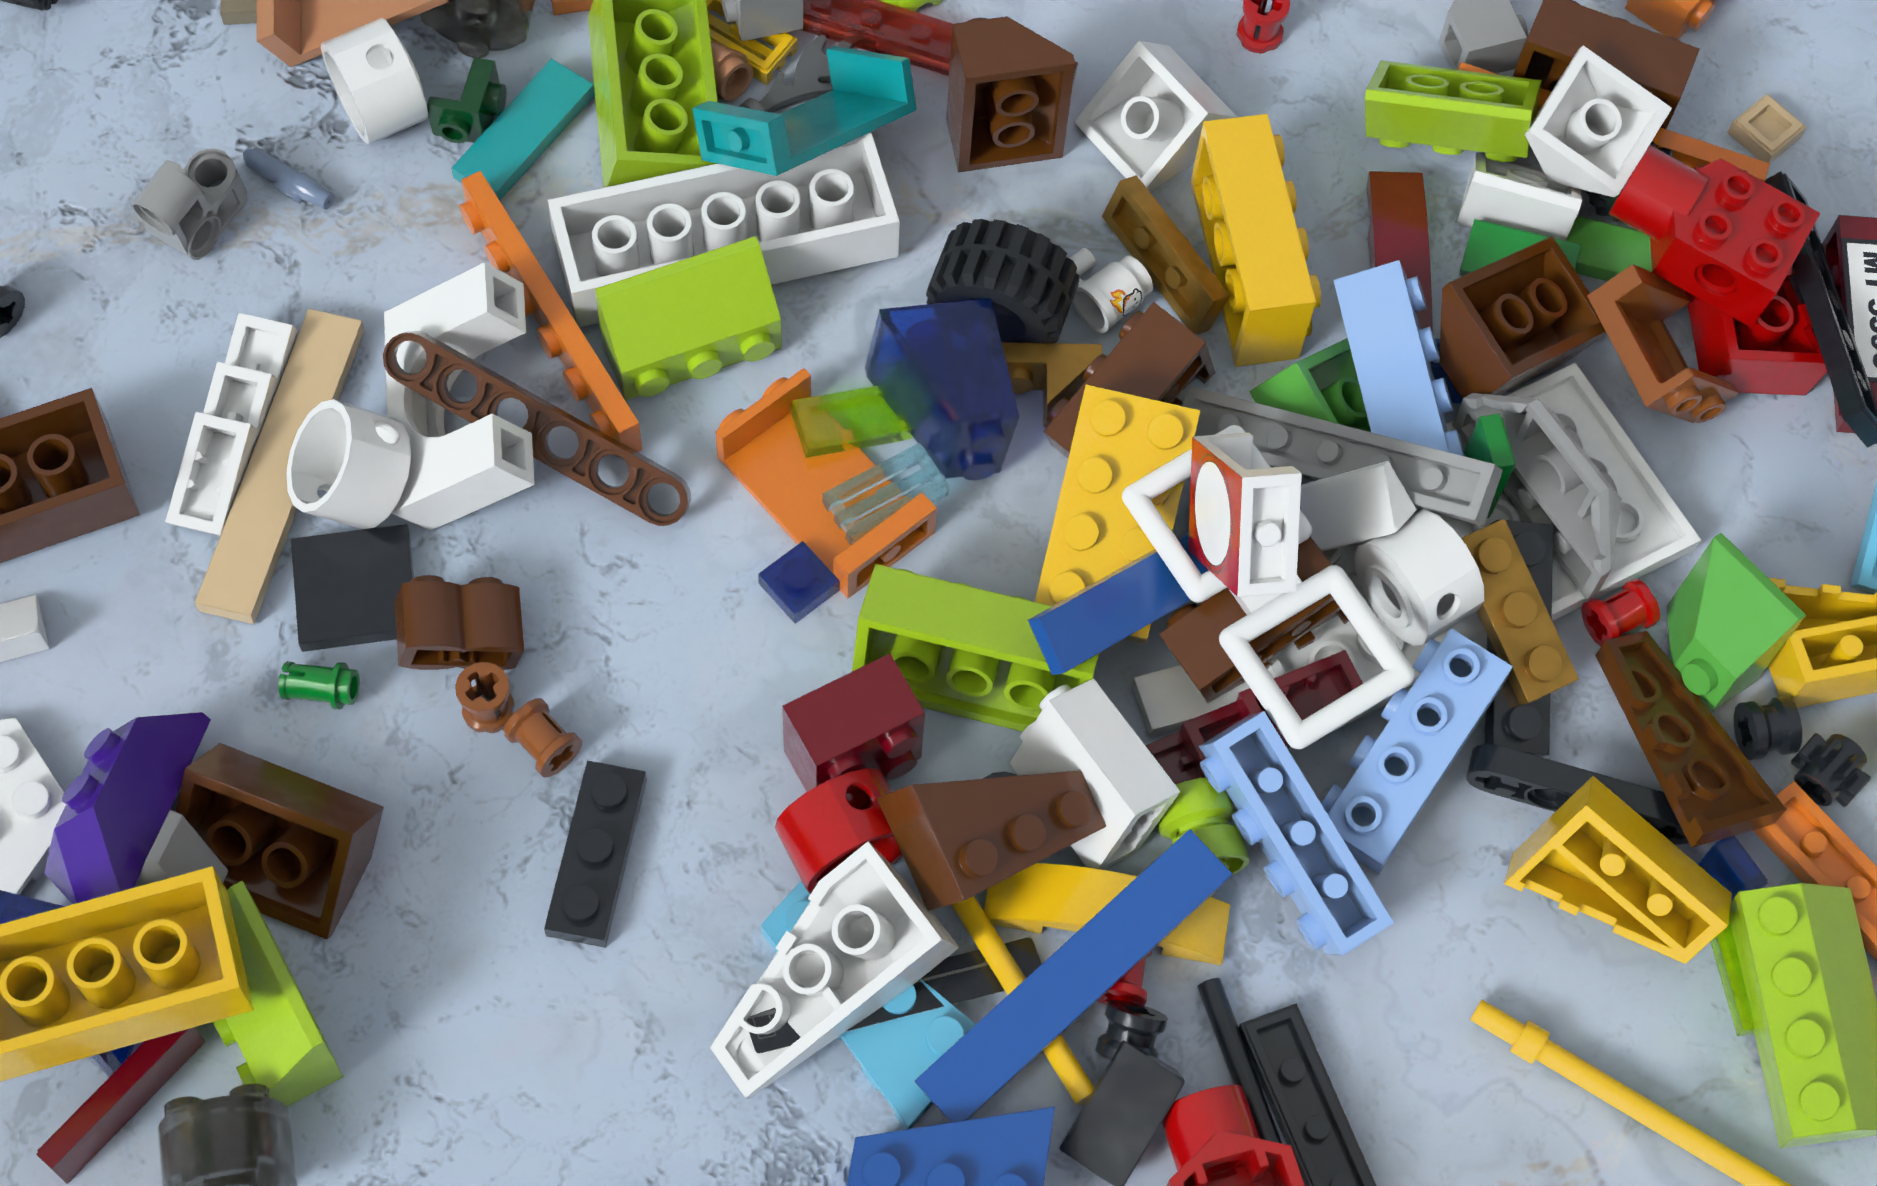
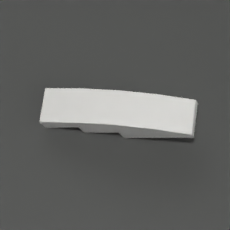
(231, 423)

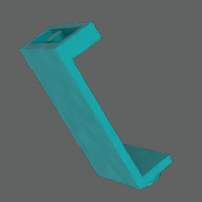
(864, 96)

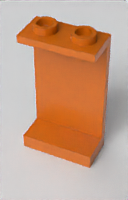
(769, 461)

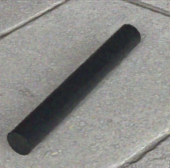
(1237, 1056)

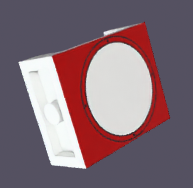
(1243, 516)

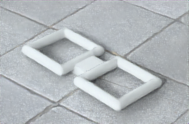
(1270, 610)

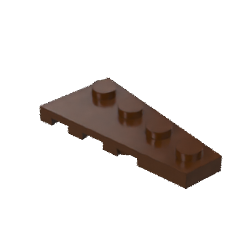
(1691, 754)

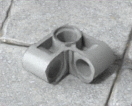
(183, 208)

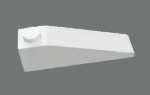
(842, 961)

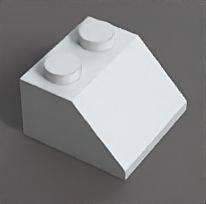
(1151, 114)

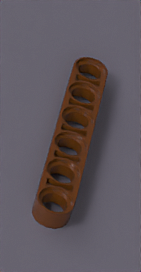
(541, 420)

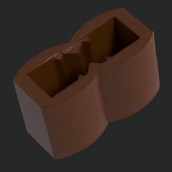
(458, 624)

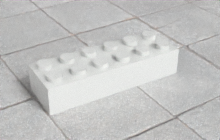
(806, 220)

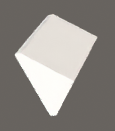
(1594, 126)
(1518, 199)

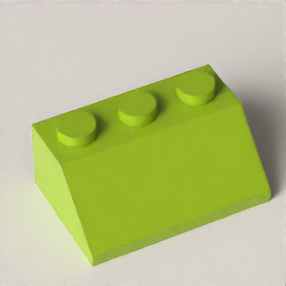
(1451, 110)
(689, 319)
(280, 1034)

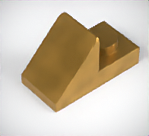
(1050, 368)

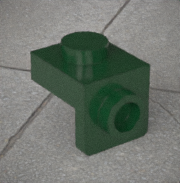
(474, 113)

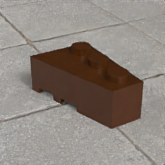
(1150, 361)
(1196, 630)

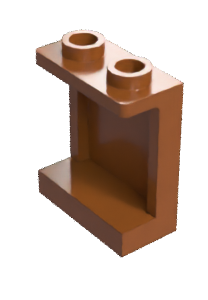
(1633, 316)

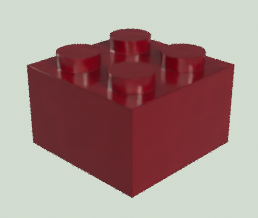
(855, 725)

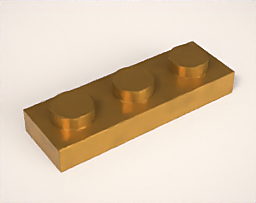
(1166, 255)
(1517, 616)

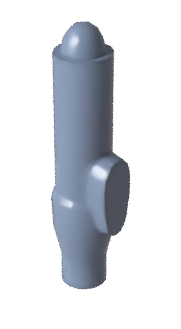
(288, 180)

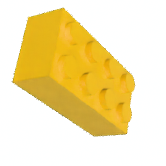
(1254, 239)
(1112, 447)
(118, 972)

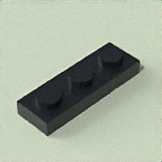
(595, 854)

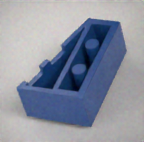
(962, 1153)

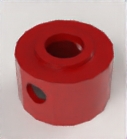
(835, 822)

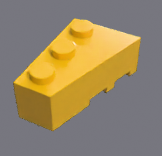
(1622, 871)

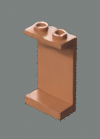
(298, 27)

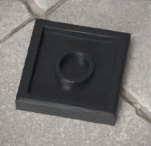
(349, 585)

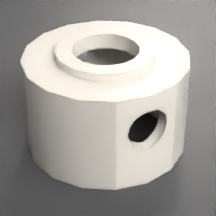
(375, 80)
(353, 457)
(1412, 574)

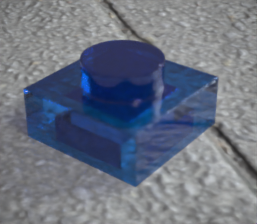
(798, 582)

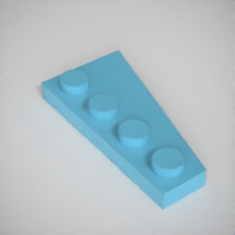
(893, 1050)

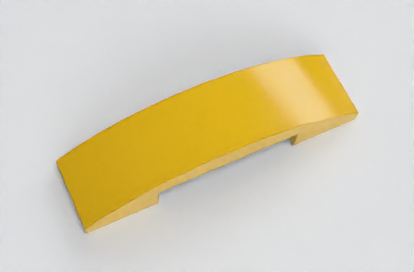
(1072, 895)

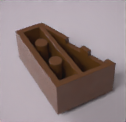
(986, 829)

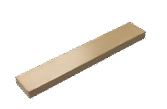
(262, 506)

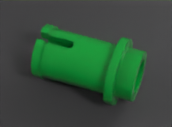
(320, 683)

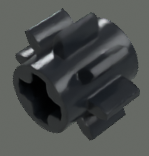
(1831, 769)

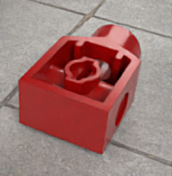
(1715, 230)
(1219, 1143)

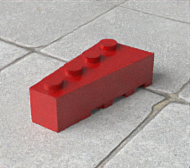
(1769, 357)

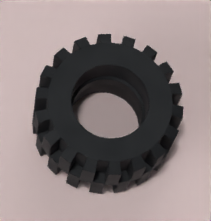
(1017, 269)

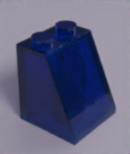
(948, 381)

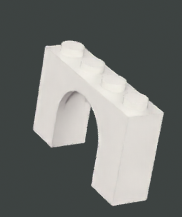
(486, 458)

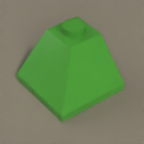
(1319, 387)
(1727, 623)

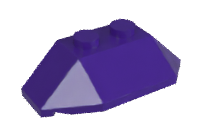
(120, 803)

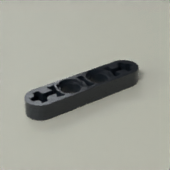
(1552, 783)

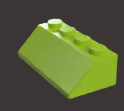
(648, 75)
(960, 647)
(1810, 1009)

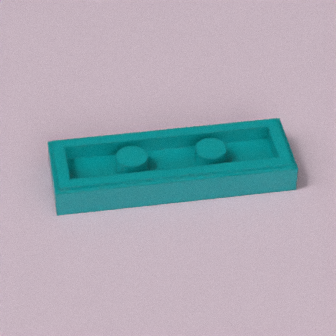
(526, 127)

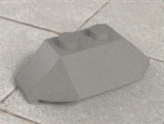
(1554, 484)

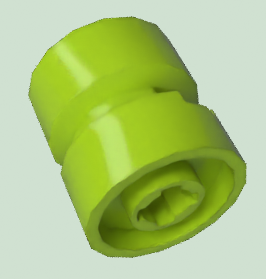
(1208, 816)

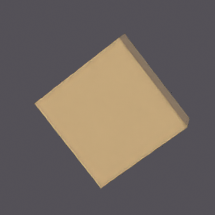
(1766, 129)

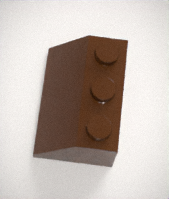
(1006, 94)
(1514, 320)
(281, 834)

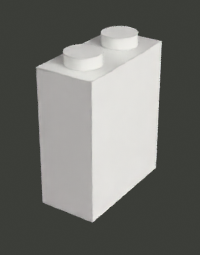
(1129, 786)

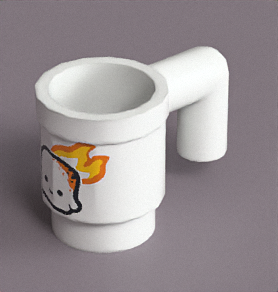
(1109, 292)

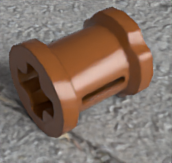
(494, 685)
(542, 737)

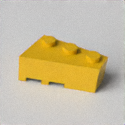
(1831, 649)

